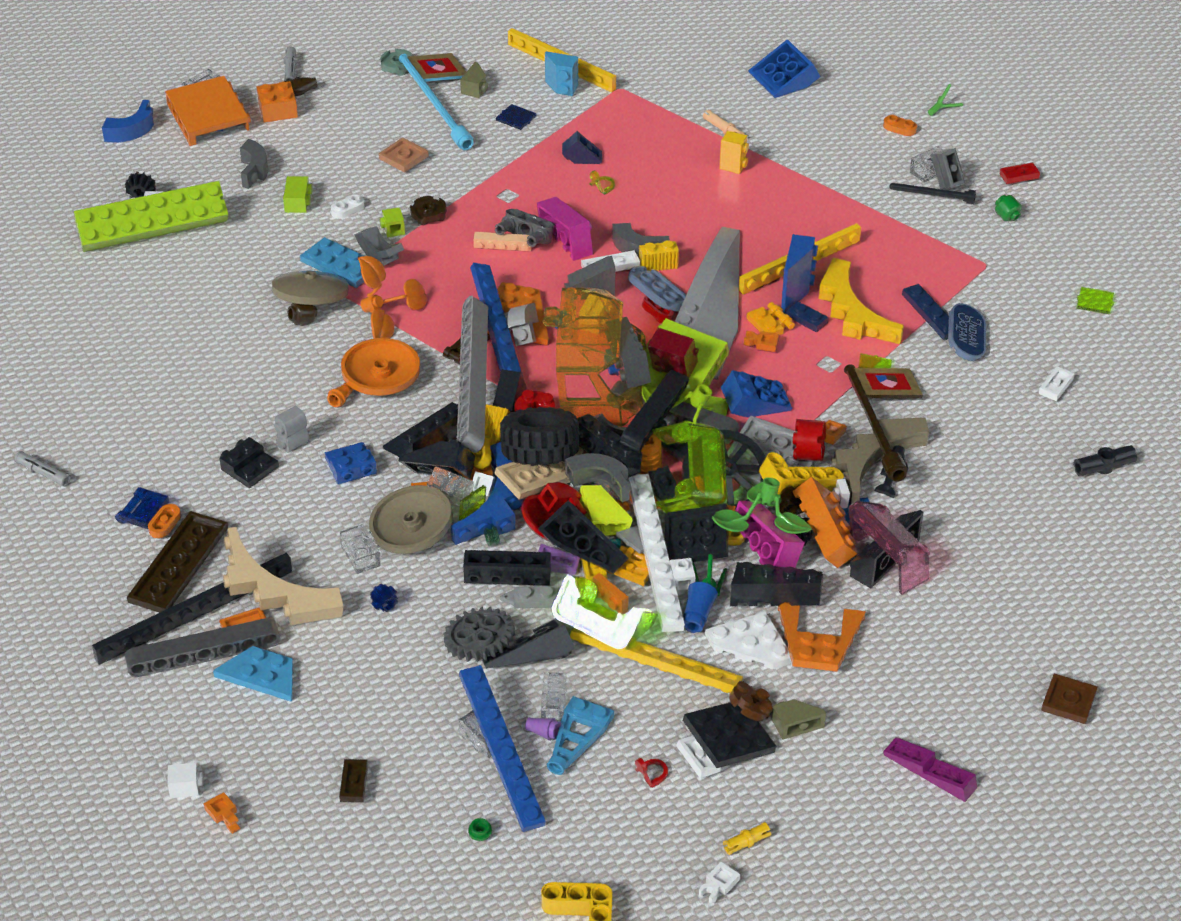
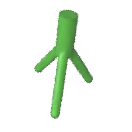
(939, 104)

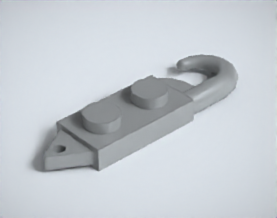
(531, 596)

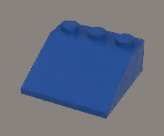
(784, 70)
(798, 270)

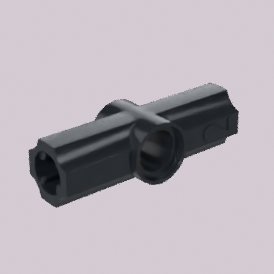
(1105, 460)

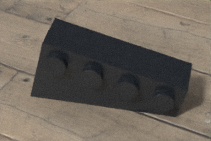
(775, 585)

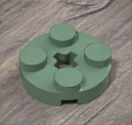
(391, 64)

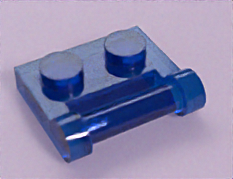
(145, 511)

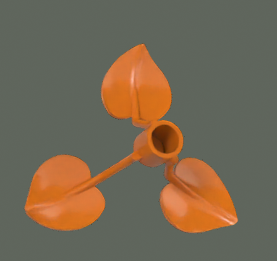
(373, 273)

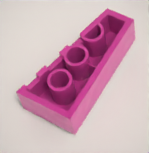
(568, 227)
(767, 540)

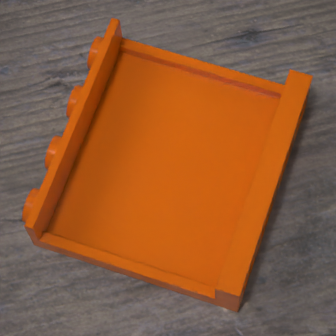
(206, 107)

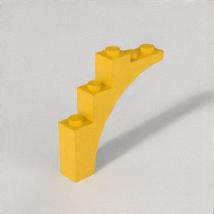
(846, 306)

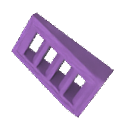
(557, 556)

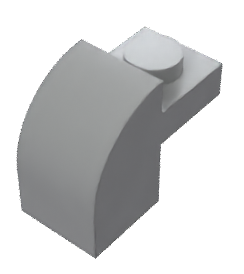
(521, 321)

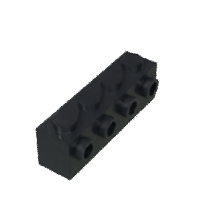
(599, 439)
(507, 567)

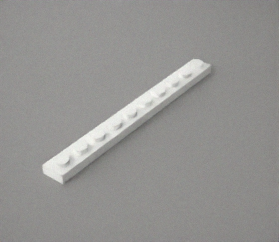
(656, 554)

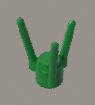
(709, 579)

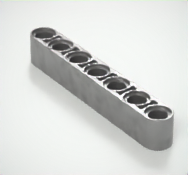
(686, 412)
(201, 647)

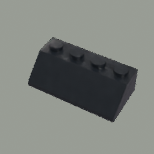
(433, 429)
(874, 561)

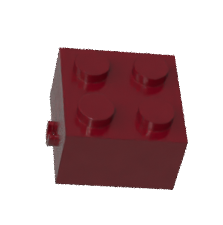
(672, 352)

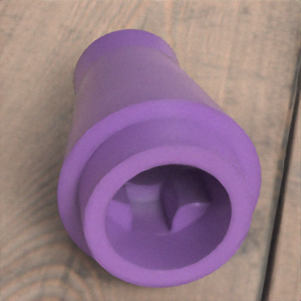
(544, 727)

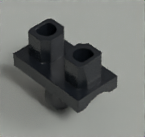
(663, 482)

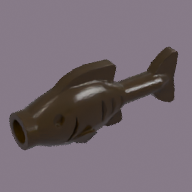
(302, 84)

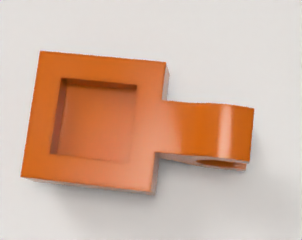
(223, 809)

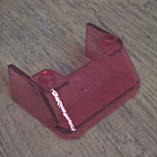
(878, 523)

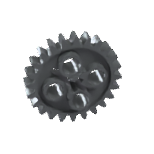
(479, 634)

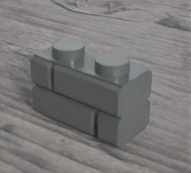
(947, 168)

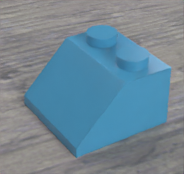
(561, 73)

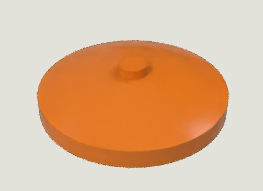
(380, 366)

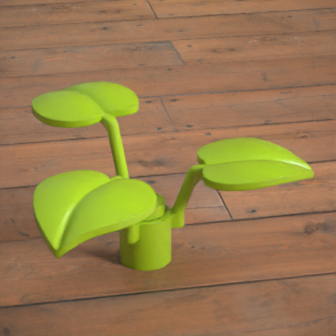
(699, 399)

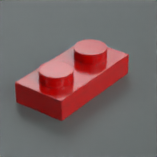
(1019, 173)

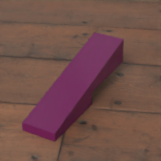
(924, 763)

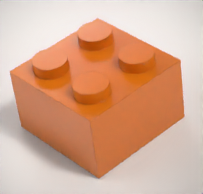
(277, 101)

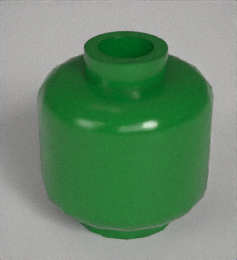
(1008, 208)

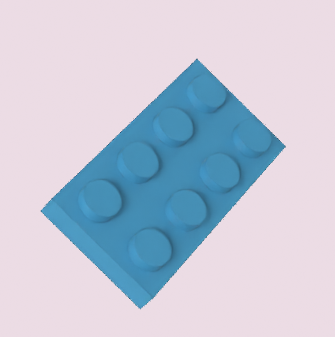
(334, 259)

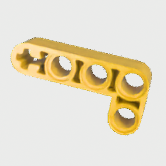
(776, 467)

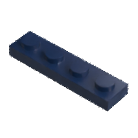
(928, 309)

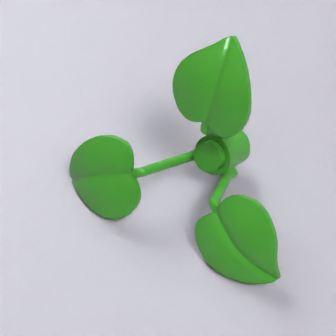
(765, 494)

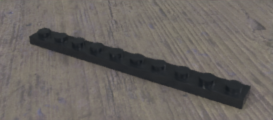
(178, 615)

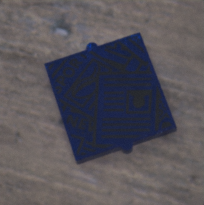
(516, 116)

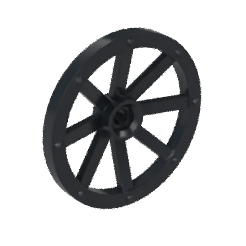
(747, 443)

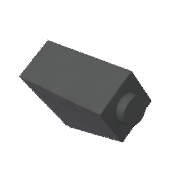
(596, 275)

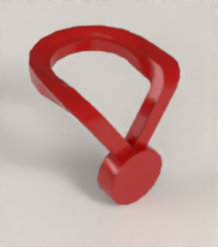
(642, 767)

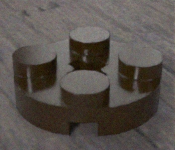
(428, 210)

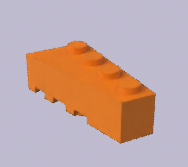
(827, 521)

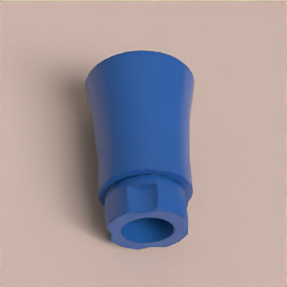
(698, 605)

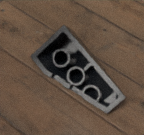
(580, 537)
(546, 643)

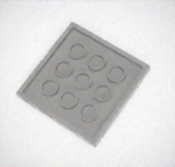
(770, 439)

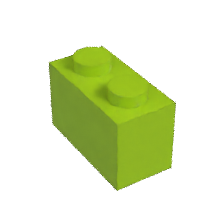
(296, 194)

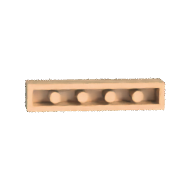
(503, 242)

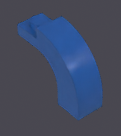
(131, 127)

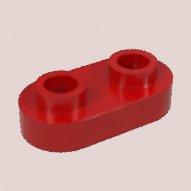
(656, 311)

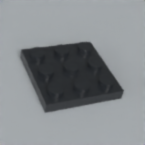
(695, 534)
(728, 734)

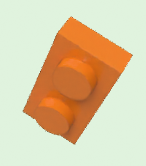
(611, 594)

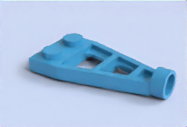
(583, 713)

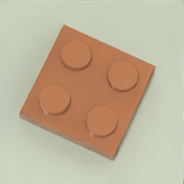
(403, 154)

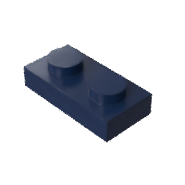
(807, 316)

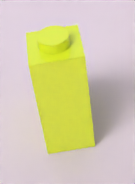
(604, 510)

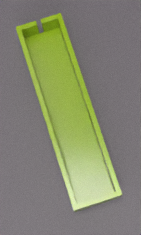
(150, 216)

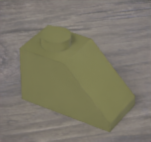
(474, 81)
(797, 718)

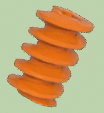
(651, 455)

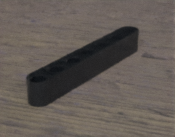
(654, 411)

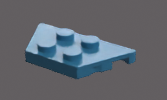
(260, 671)

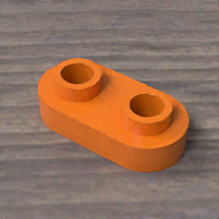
(900, 125)
(164, 521)

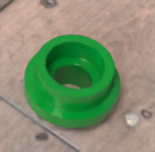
(480, 829)

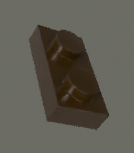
(353, 780)

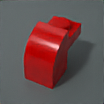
(558, 493)

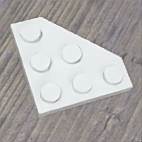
(751, 640)

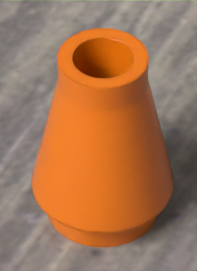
(339, 395)

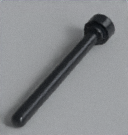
(967, 196)

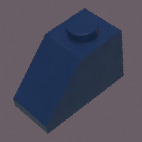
(581, 150)

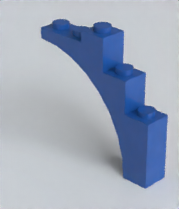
(494, 512)

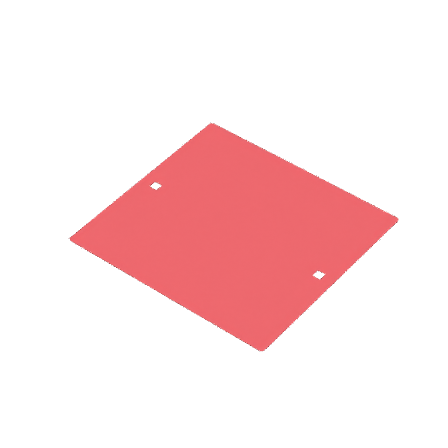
(673, 188)

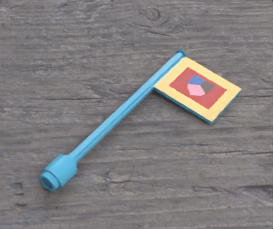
(436, 68)

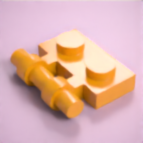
(764, 320)
(634, 568)

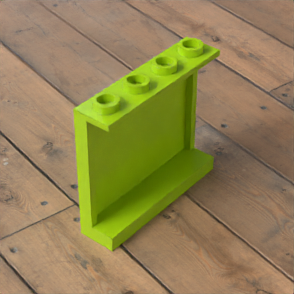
(710, 357)

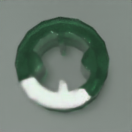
(491, 536)

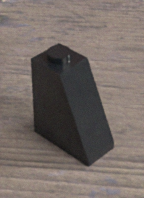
(509, 389)

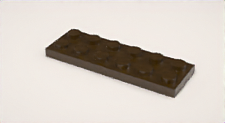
(177, 562)

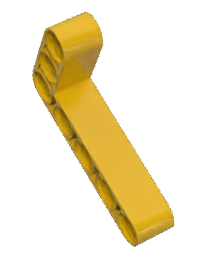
(578, 899)

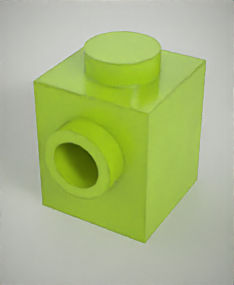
(392, 222)

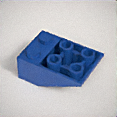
(754, 395)

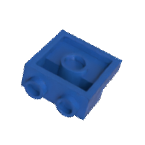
(351, 463)

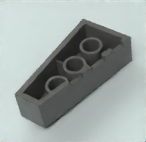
(632, 359)

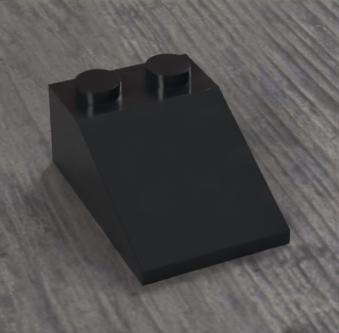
(446, 455)

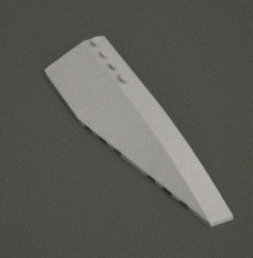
(714, 293)

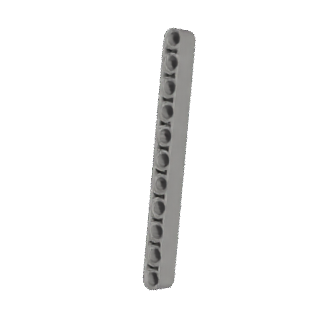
(472, 374)

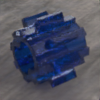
(384, 597)

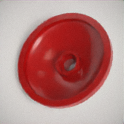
(535, 514)

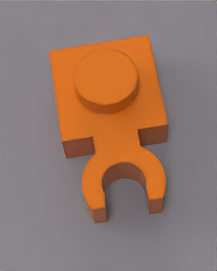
(763, 341)

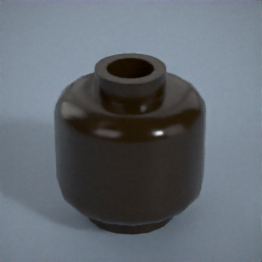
(302, 314)

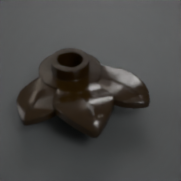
(789, 502)

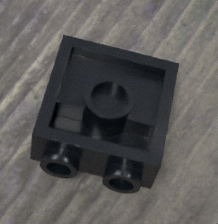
(247, 462)

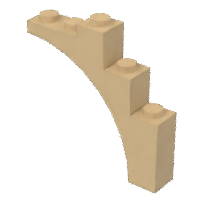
(298, 602)

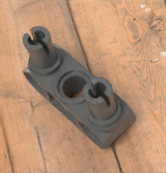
(526, 224)

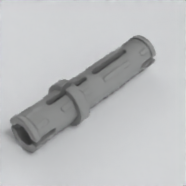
(290, 61)
(36, 465)

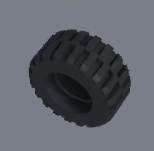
(539, 436)

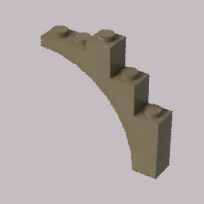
(866, 450)

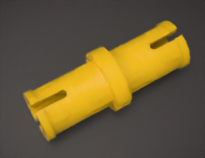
(746, 838)

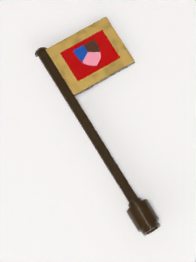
(884, 384)

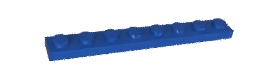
(497, 322)
(502, 749)

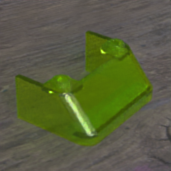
(706, 466)

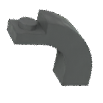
(599, 468)

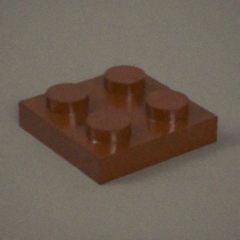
(1069, 698)

